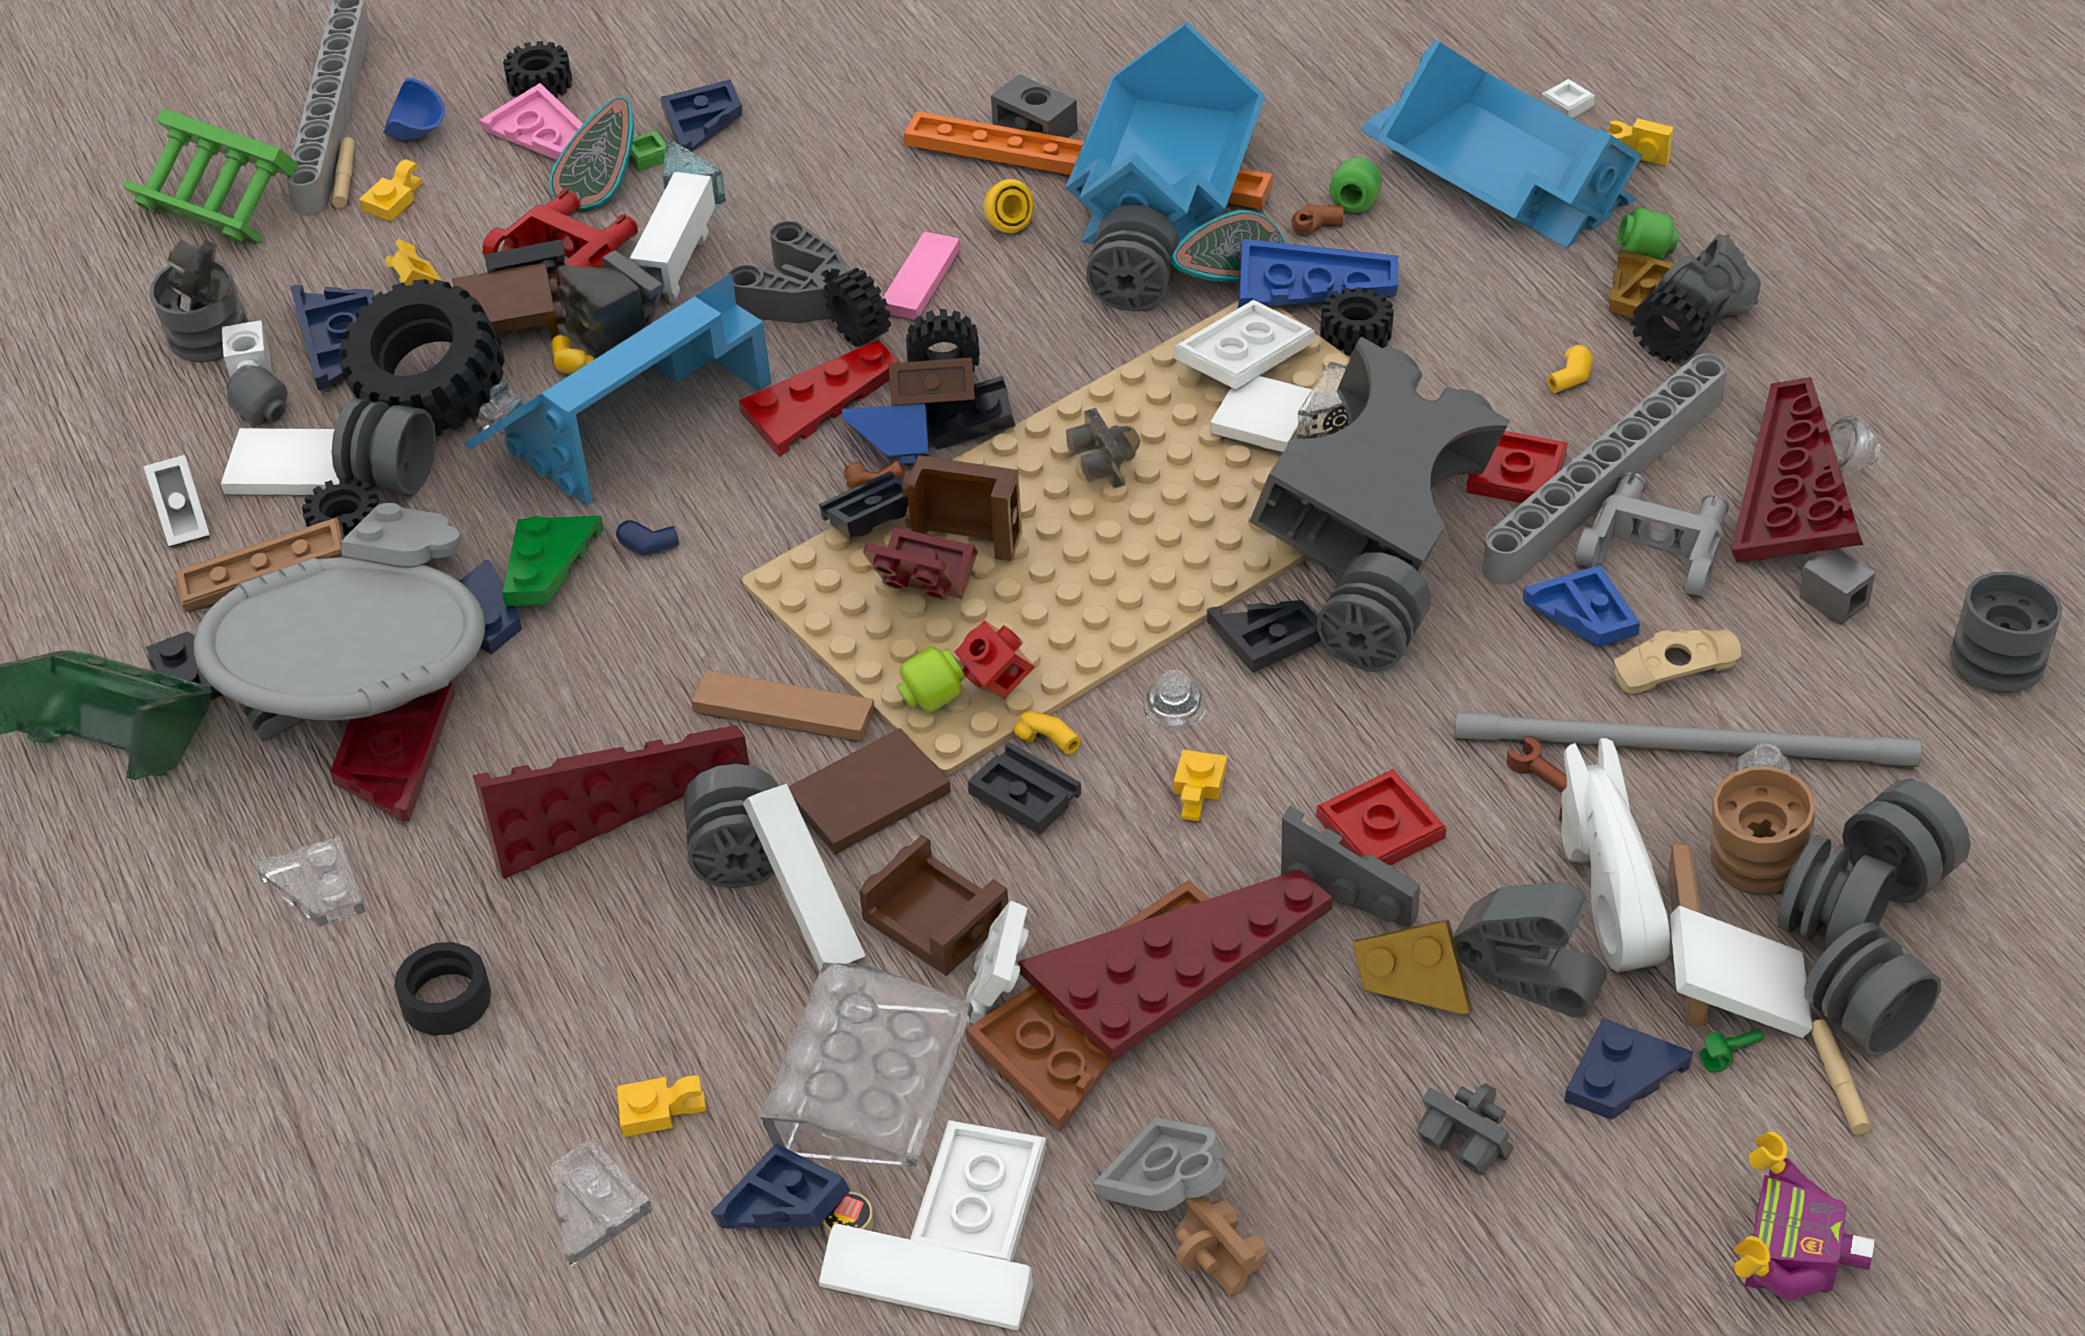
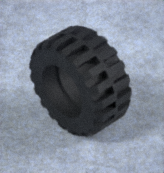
(409, 319)

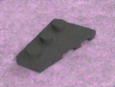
(1347, 877)

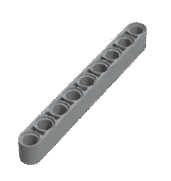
(328, 105)
(1595, 473)

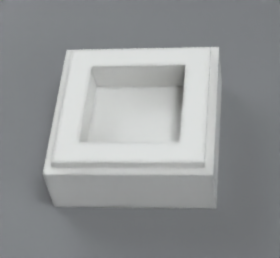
(1569, 98)

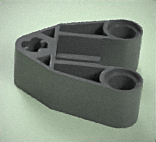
(797, 293)
(1517, 945)

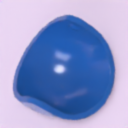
(414, 112)

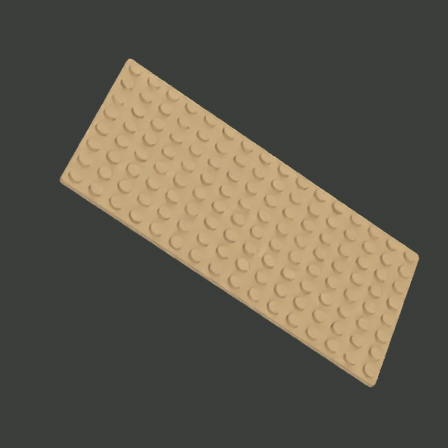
(1096, 565)

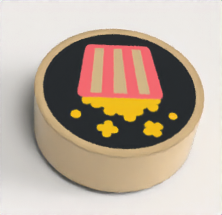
(851, 1211)

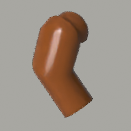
(1314, 216)
(857, 474)

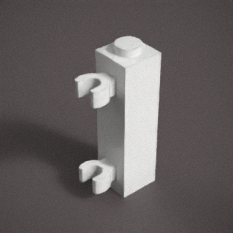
(675, 230)

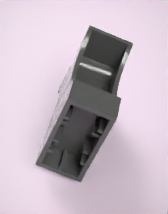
(1374, 478)

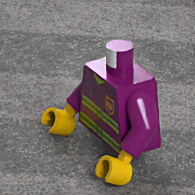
(1796, 1230)

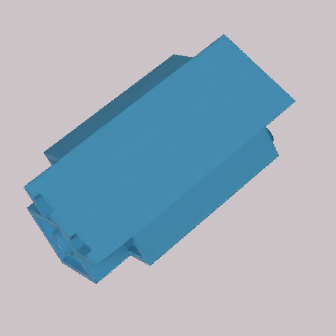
(1168, 134)
(1506, 147)
(677, 344)

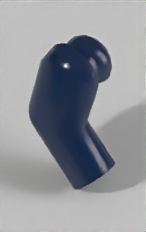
(645, 541)

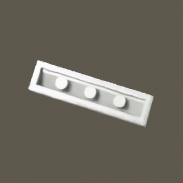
(803, 877)
(926, 1276)

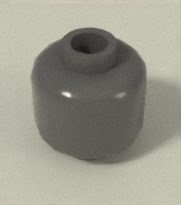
(257, 395)

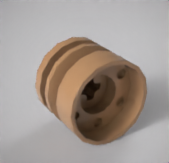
(1760, 827)

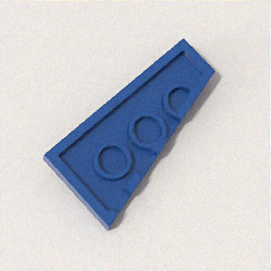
(1308, 274)

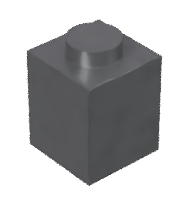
(1836, 585)

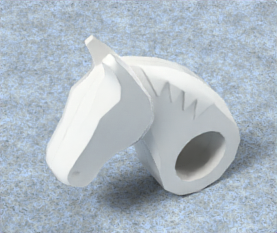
(1624, 889)

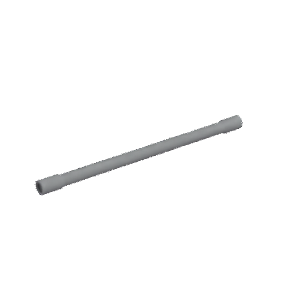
(1877, 750)

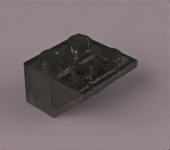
(599, 306)

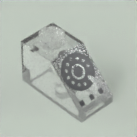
(1323, 409)

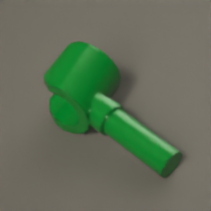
(1718, 1050)

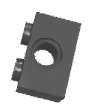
(1034, 108)

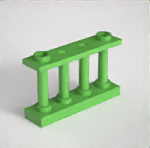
(210, 141)

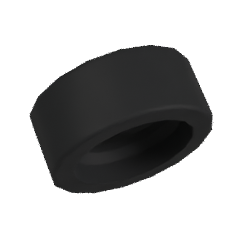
(450, 1015)

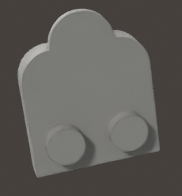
(401, 536)
(1164, 1166)

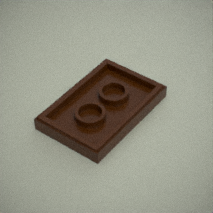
(868, 790)

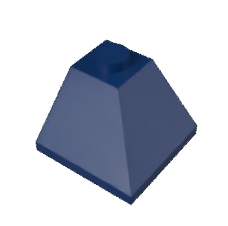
(893, 429)

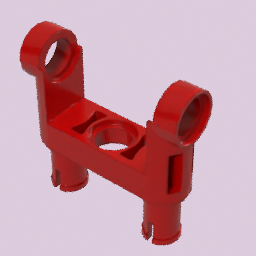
(551, 222)

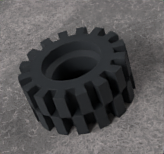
(538, 65)
(857, 307)
(1342, 310)
(1681, 310)
(939, 330)
(340, 500)

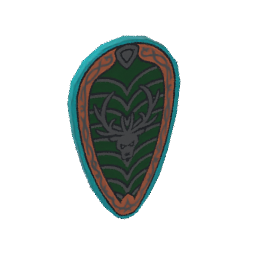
(596, 155)
(1214, 247)

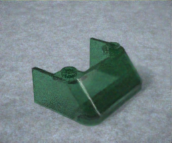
(103, 703)

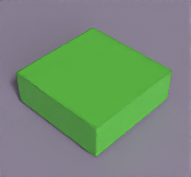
(647, 151)

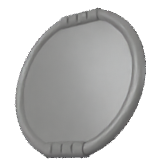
(339, 638)

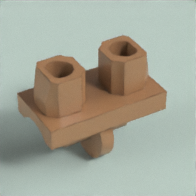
(1213, 1244)

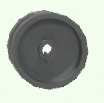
(1913, 831)

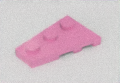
(534, 122)

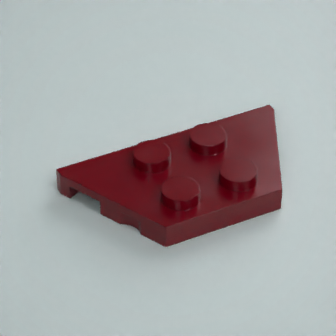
(390, 753)

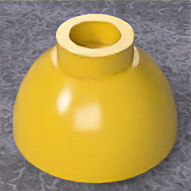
(1009, 206)

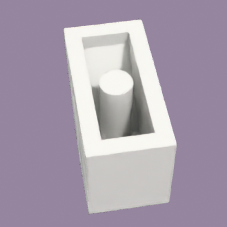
(176, 500)

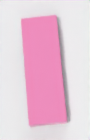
(921, 275)

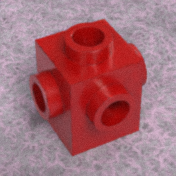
(994, 658)

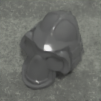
(1719, 279)

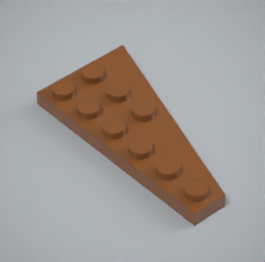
(1043, 1049)

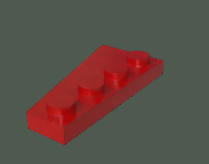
(803, 401)

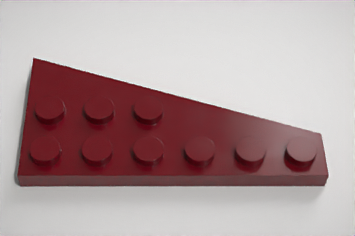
(1795, 482)
(592, 793)
(1152, 971)

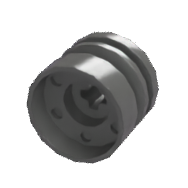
(1132, 257)
(198, 332)
(384, 445)
(1374, 611)
(2005, 631)
(719, 831)
(1827, 893)
(1872, 988)

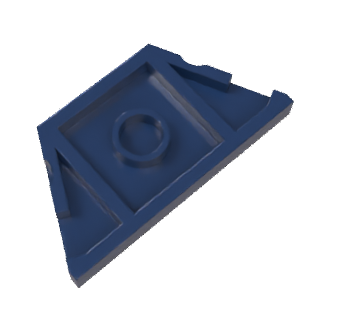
(323, 326)

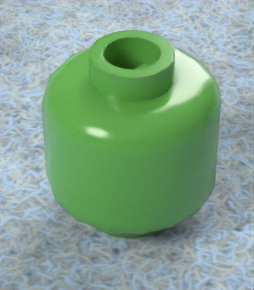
(1355, 185)
(1648, 233)

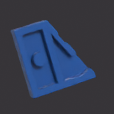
(1585, 605)

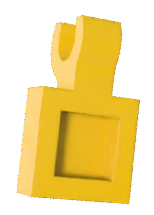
(1647, 138)
(392, 196)
(410, 266)
(1198, 778)
(651, 1103)

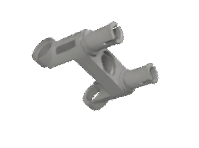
(1629, 519)

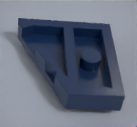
(701, 112)
(500, 620)
(1622, 1068)
(781, 1193)

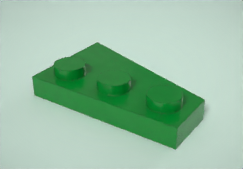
(543, 554)

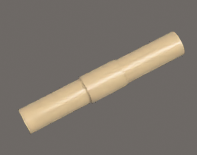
(343, 172)
(1840, 1077)

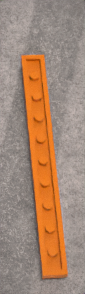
(1038, 150)

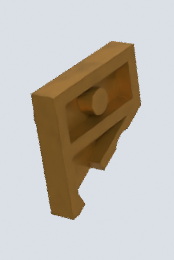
(1634, 281)
(1415, 966)

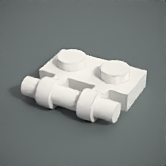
(996, 960)

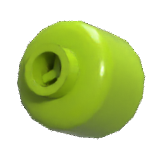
(930, 679)

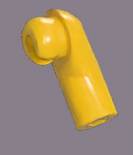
(567, 359)
(1576, 371)
(1049, 726)

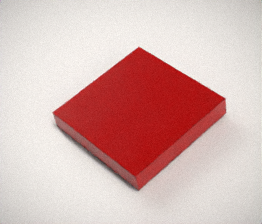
(1518, 467)
(1382, 819)

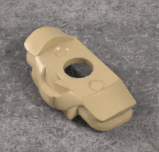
(1647, 665)

